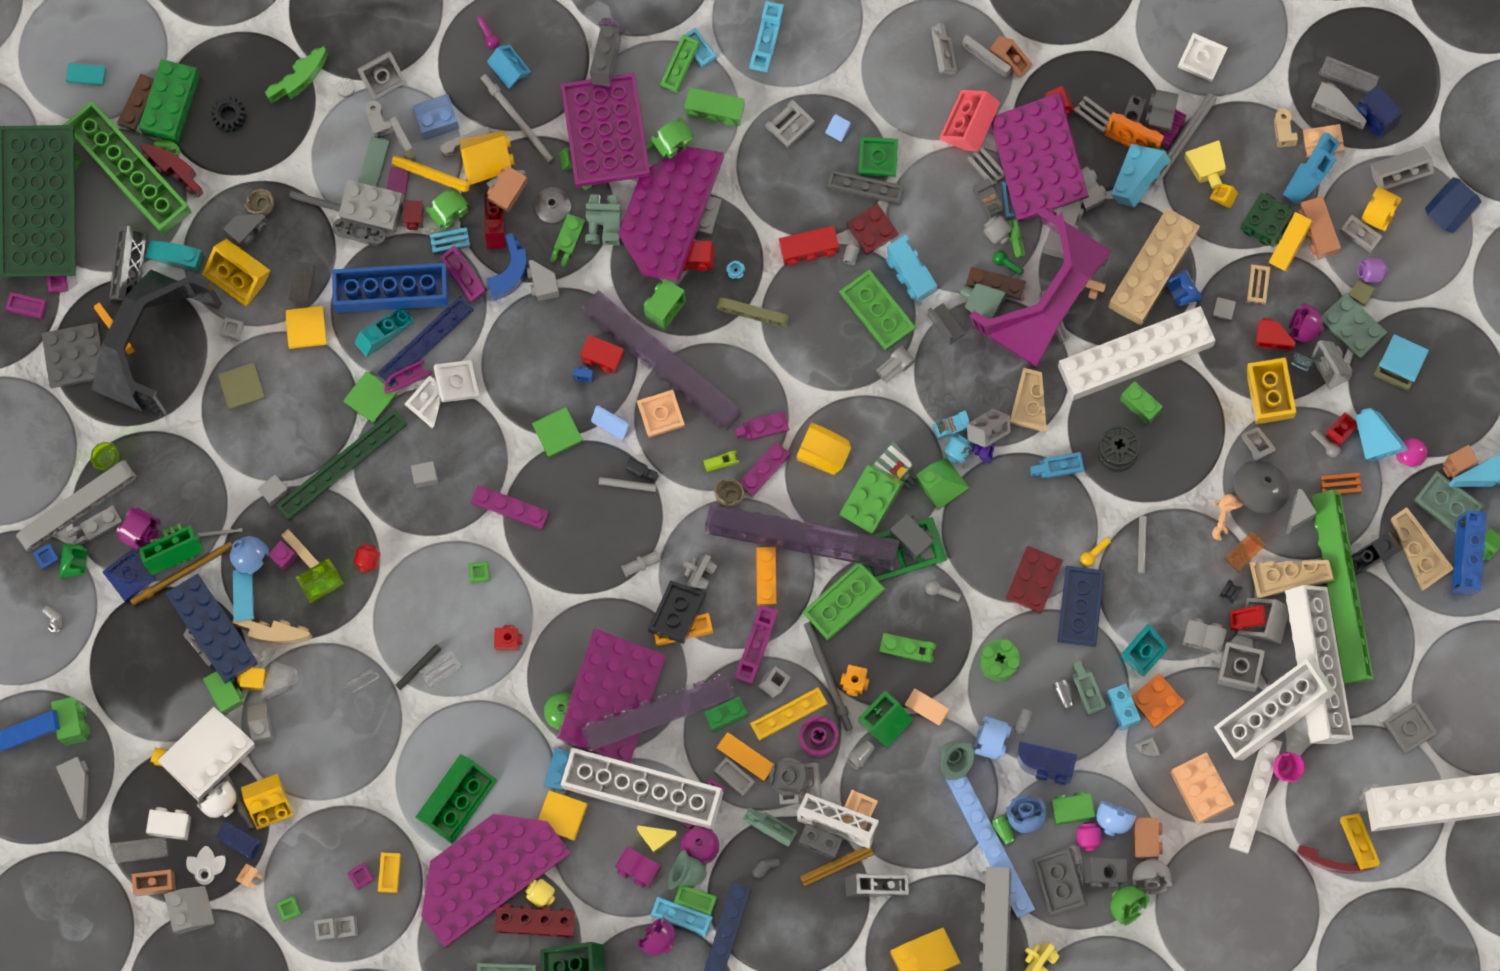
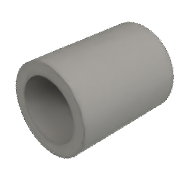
(851, 254)

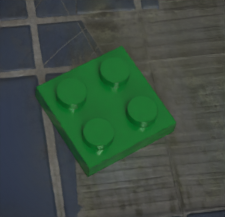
(878, 156)

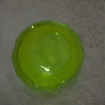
(104, 456)

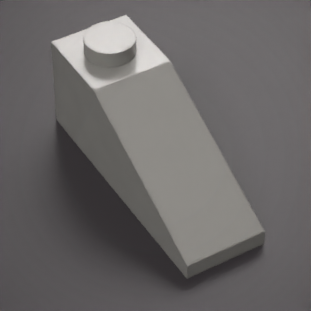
(1334, 103)
(75, 779)

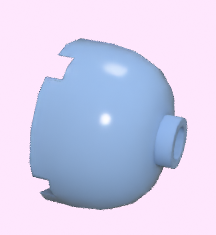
(1114, 818)

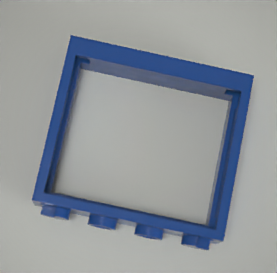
(1469, 553)

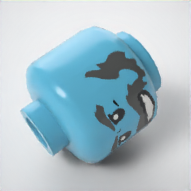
(958, 449)

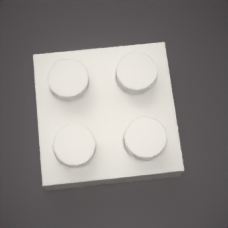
(1202, 57)
(456, 381)

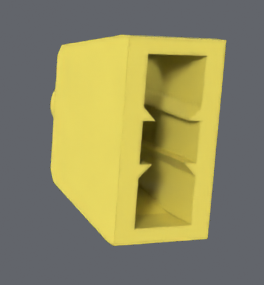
(1207, 163)

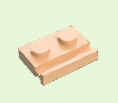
(1312, 136)
(861, 804)

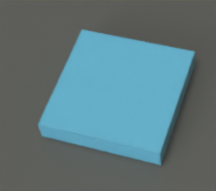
(1404, 358)

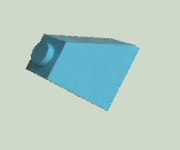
(1378, 436)

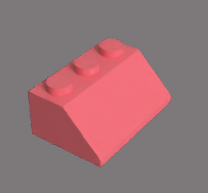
(970, 120)

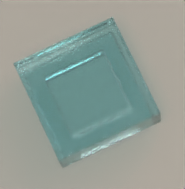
(1301, 362)

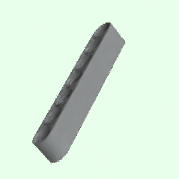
(76, 506)

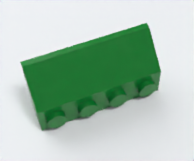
(456, 798)

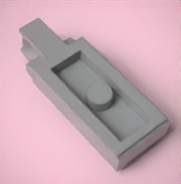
(944, 50)

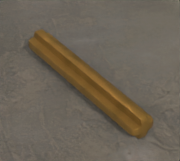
(836, 865)

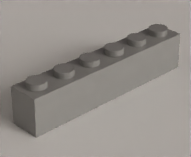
(996, 919)

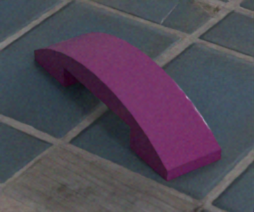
(756, 644)

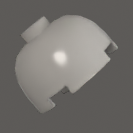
(1152, 876)

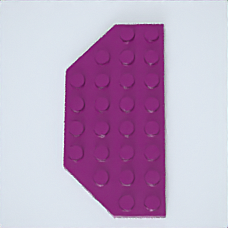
(668, 211)
(487, 871)

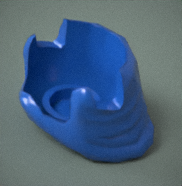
(1183, 289)

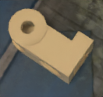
(1283, 132)

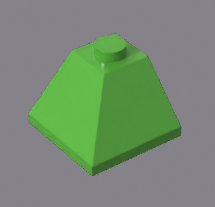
(941, 483)

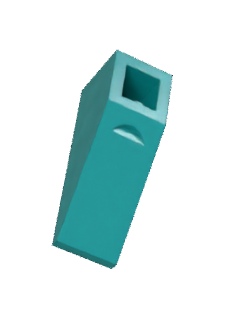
(382, 331)

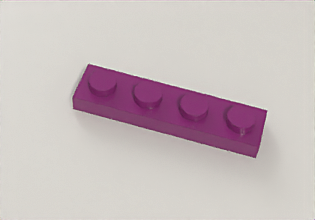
(510, 507)

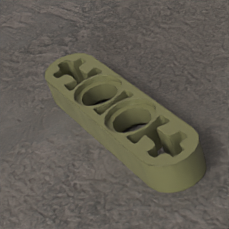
(753, 312)

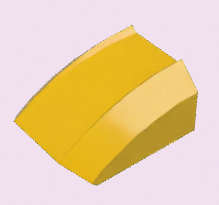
(824, 449)

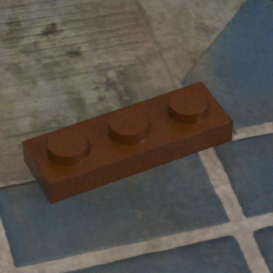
(136, 103)
(1011, 285)

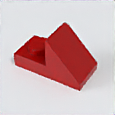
(1342, 429)

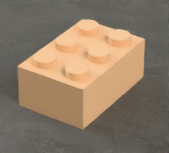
(1202, 788)

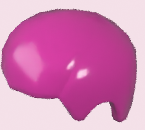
(1415, 455)
(1288, 766)

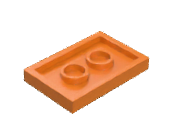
(1130, 132)

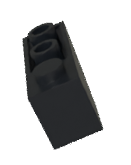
(1376, 552)

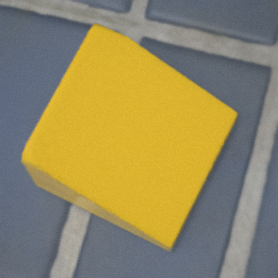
(1224, 195)

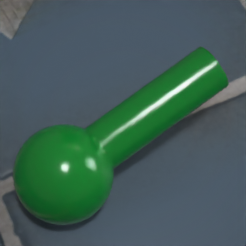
(1001, 258)

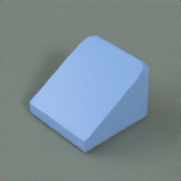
(838, 128)

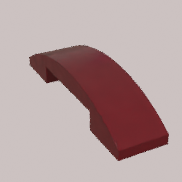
(1311, 856)

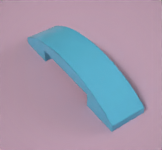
(767, 36)

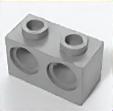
(988, 428)

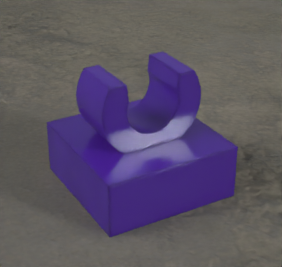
(984, 453)

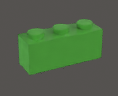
(714, 106)

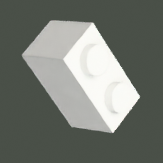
(168, 824)

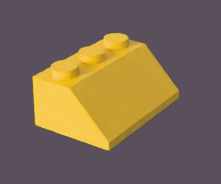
(235, 272)

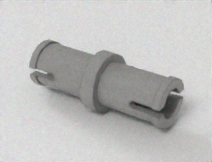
(641, 563)

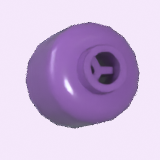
(1372, 270)

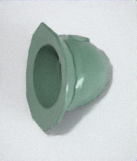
(956, 759)
(686, 871)

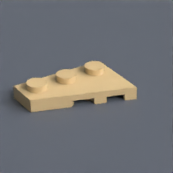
(1029, 402)

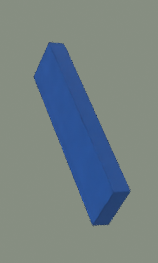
(29, 730)

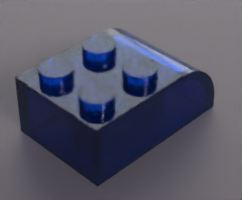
(1046, 763)

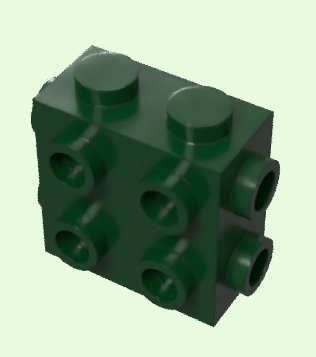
(1267, 220)

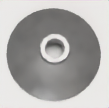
(554, 213)

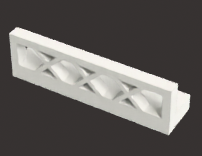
(836, 827)

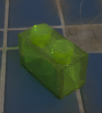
(319, 580)

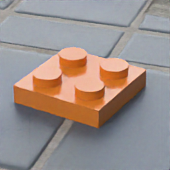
(1157, 700)

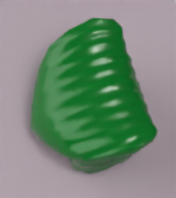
(72, 561)

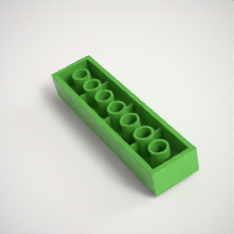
(128, 169)

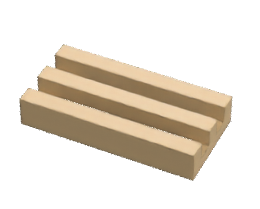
(1256, 299)

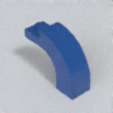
(513, 276)

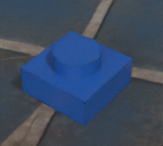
(583, 374)
(46, 556)

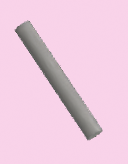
(627, 484)
(1142, 544)

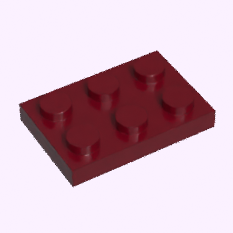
(1034, 579)

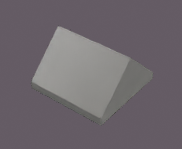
(381, 75)
(1301, 512)

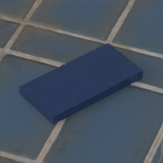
(1080, 606)

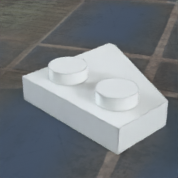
(426, 401)

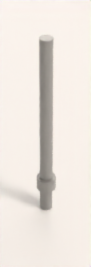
(495, 91)

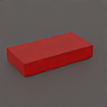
(1247, 617)

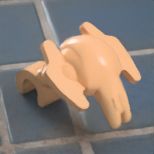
(1226, 504)

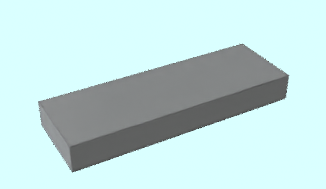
(986, 56)

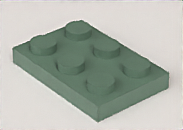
(1353, 326)

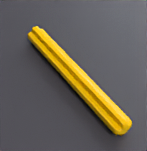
(430, 173)

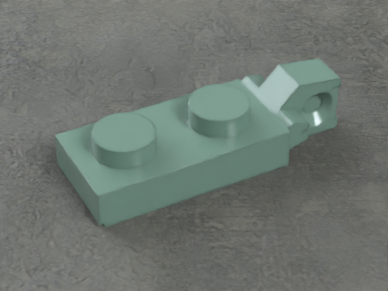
(1087, 689)
(771, 826)

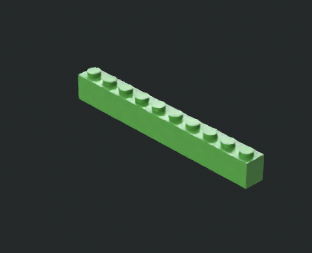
(1343, 590)

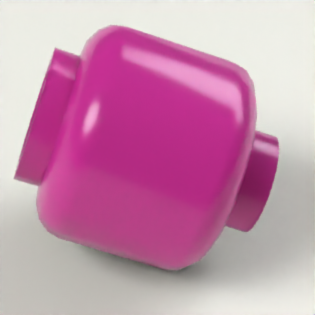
(1089, 836)

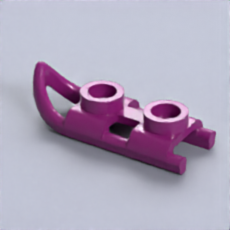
(404, 380)

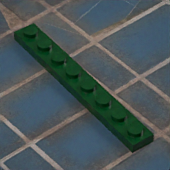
(341, 465)

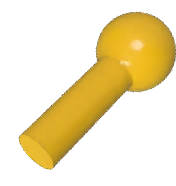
(1088, 558)

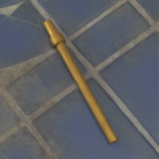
(149, 592)

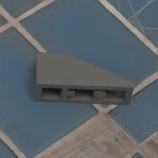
(876, 885)

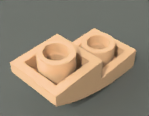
(927, 707)

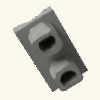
(703, 564)

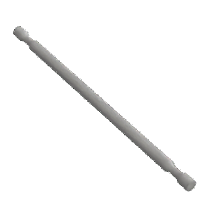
(211, 533)

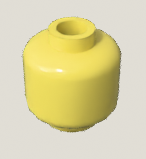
(540, 893)

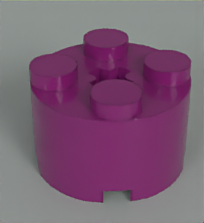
(138, 528)
(821, 726)

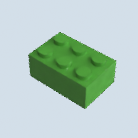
(871, 498)

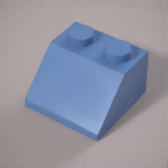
(436, 117)

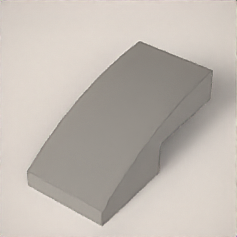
(336, 928)

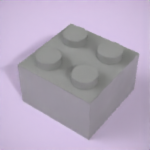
(1240, 667)

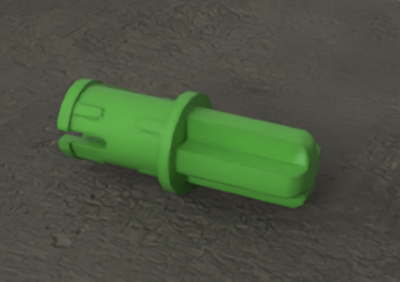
(1017, 239)

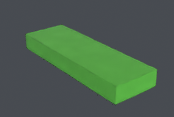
(680, 63)

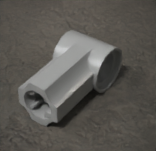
(899, 361)

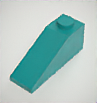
(176, 255)

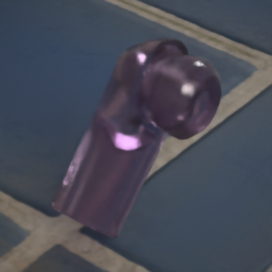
(611, 22)

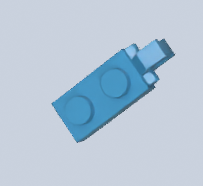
(1059, 466)

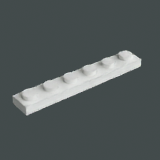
(1255, 797)

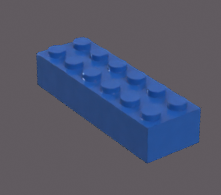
(390, 287)

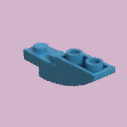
(1313, 172)

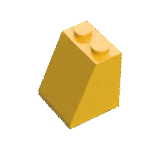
(485, 156)

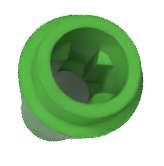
(1003, 829)

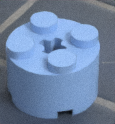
(991, 738)

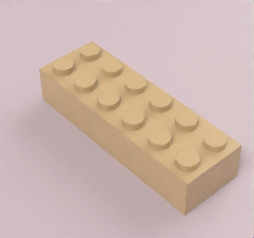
(1154, 266)

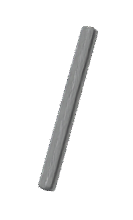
(1187, 132)

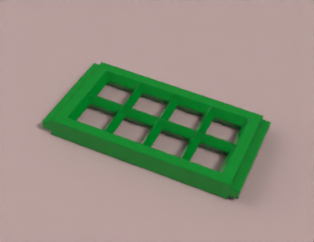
(937, 549)

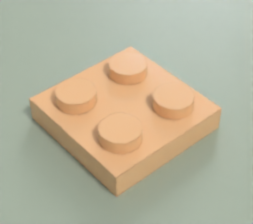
(660, 413)

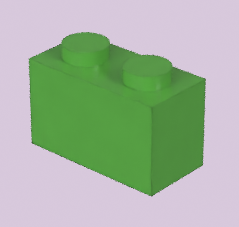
(1141, 403)
(224, 695)
(1072, 809)

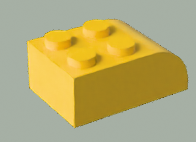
(1271, 391)

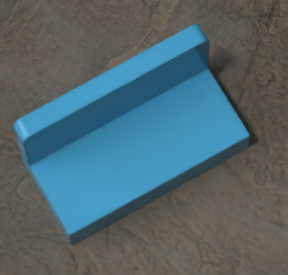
(508, 65)

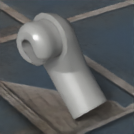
(55, 619)

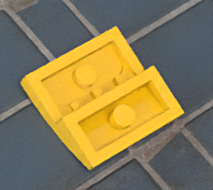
(306, 327)
(563, 814)

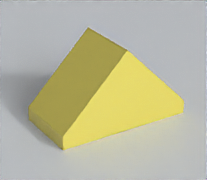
(656, 838)

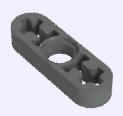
(363, 239)

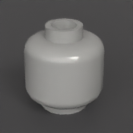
(997, 230)

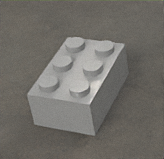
(371, 205)

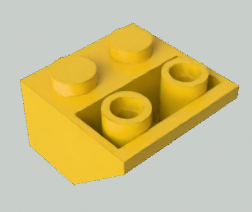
(266, 801)

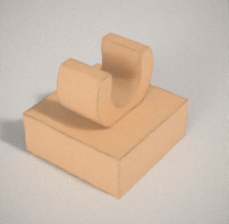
(1095, 287)
(246, 876)

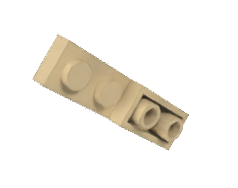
(279, 633)

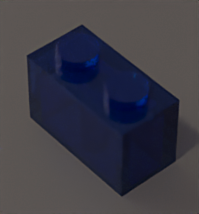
(238, 840)

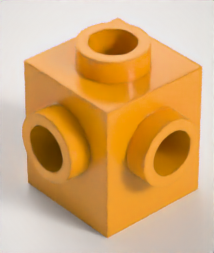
(858, 674)

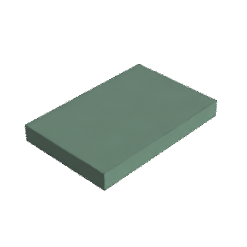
(1446, 502)

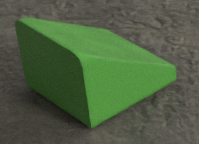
(565, 159)

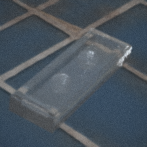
(1348, 75)
(137, 850)

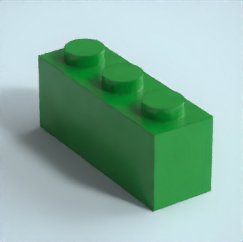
(171, 550)

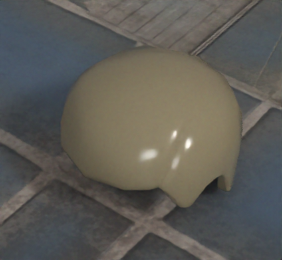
(260, 202)
(729, 492)

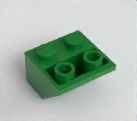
(885, 719)

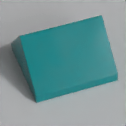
(1144, 650)

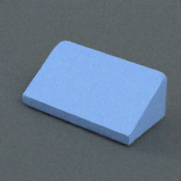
(610, 422)

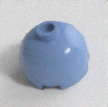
(248, 554)
(1026, 814)

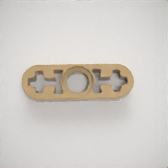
(301, 551)

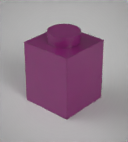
(282, 556)

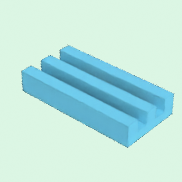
(449, 240)

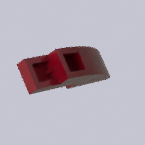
(170, 164)

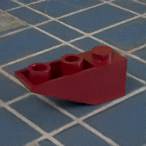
(494, 225)

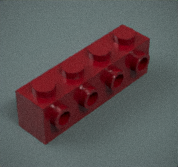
(535, 922)

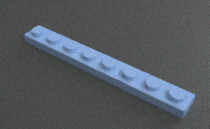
(989, 841)

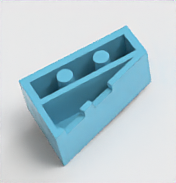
(1137, 174)
(910, 269)

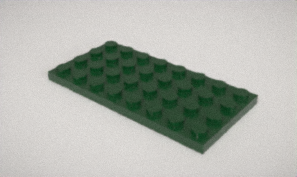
(37, 201)

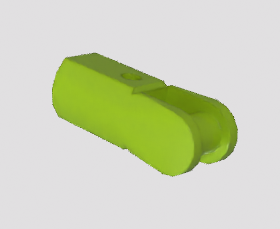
(717, 462)

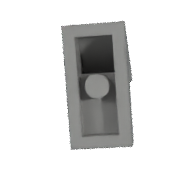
(1258, 443)

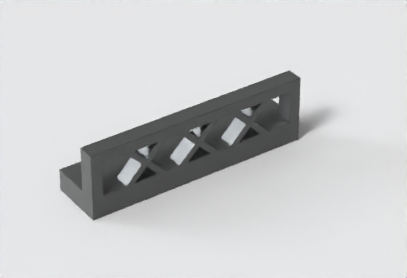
(122, 260)

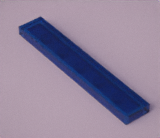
(427, 339)

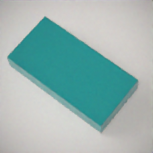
(86, 74)

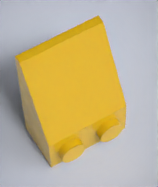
(926, 953)

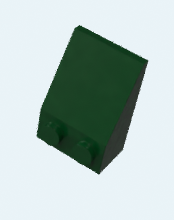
(574, 957)

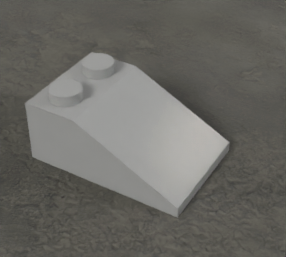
(1331, 364)

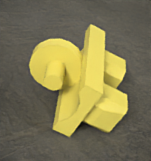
(1038, 955)

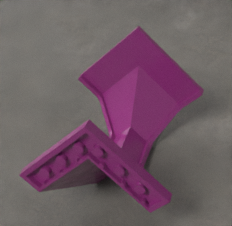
(1032, 328)

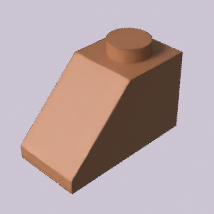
(1011, 54)

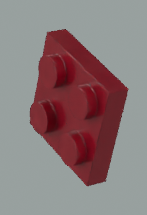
(872, 229)

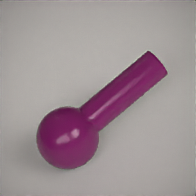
(492, 41)

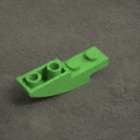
(305, 72)

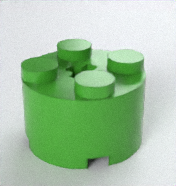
(672, 138)
(447, 208)
(995, 670)

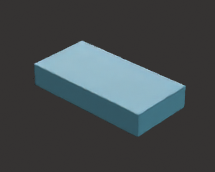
(704, 52)

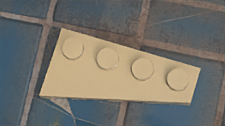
(1423, 555)
(1277, 577)

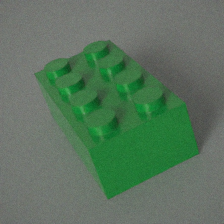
(169, 101)

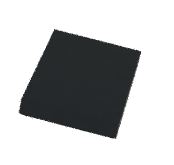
(677, 612)

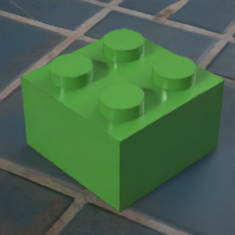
(664, 304)
(71, 721)

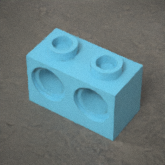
(1123, 706)

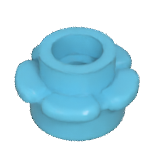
(735, 265)

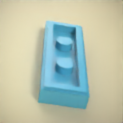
(243, 596)
(681, 916)

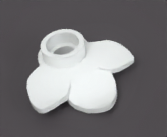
(205, 863)

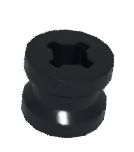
(1231, 591)

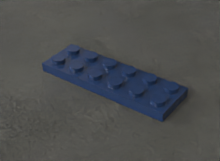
(211, 628)

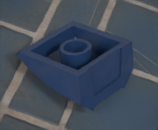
(1453, 205)

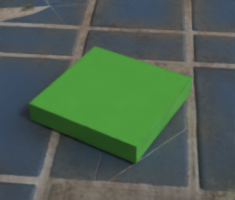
(369, 397)
(557, 432)

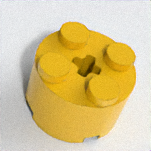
(1381, 209)

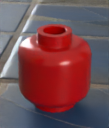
(367, 558)

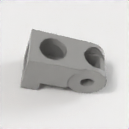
(374, 114)

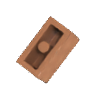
(507, 188)
(1460, 462)
(1147, 838)
(153, 883)

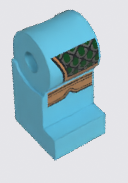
(951, 426)

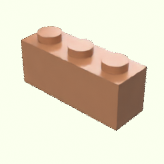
(1321, 233)

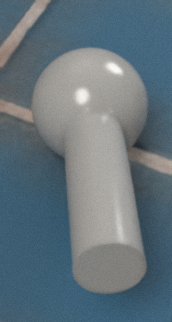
(1332, 449)
(933, 587)

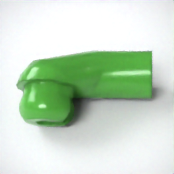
(168, 145)

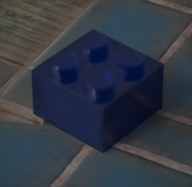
(1379, 111)

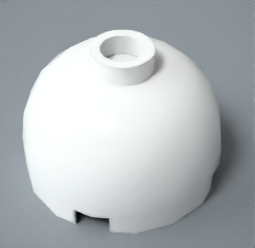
(219, 801)

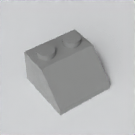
(1275, 617)
(189, 909)

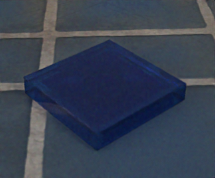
(129, 575)

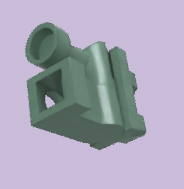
(603, 214)

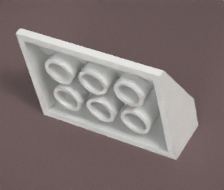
(206, 753)

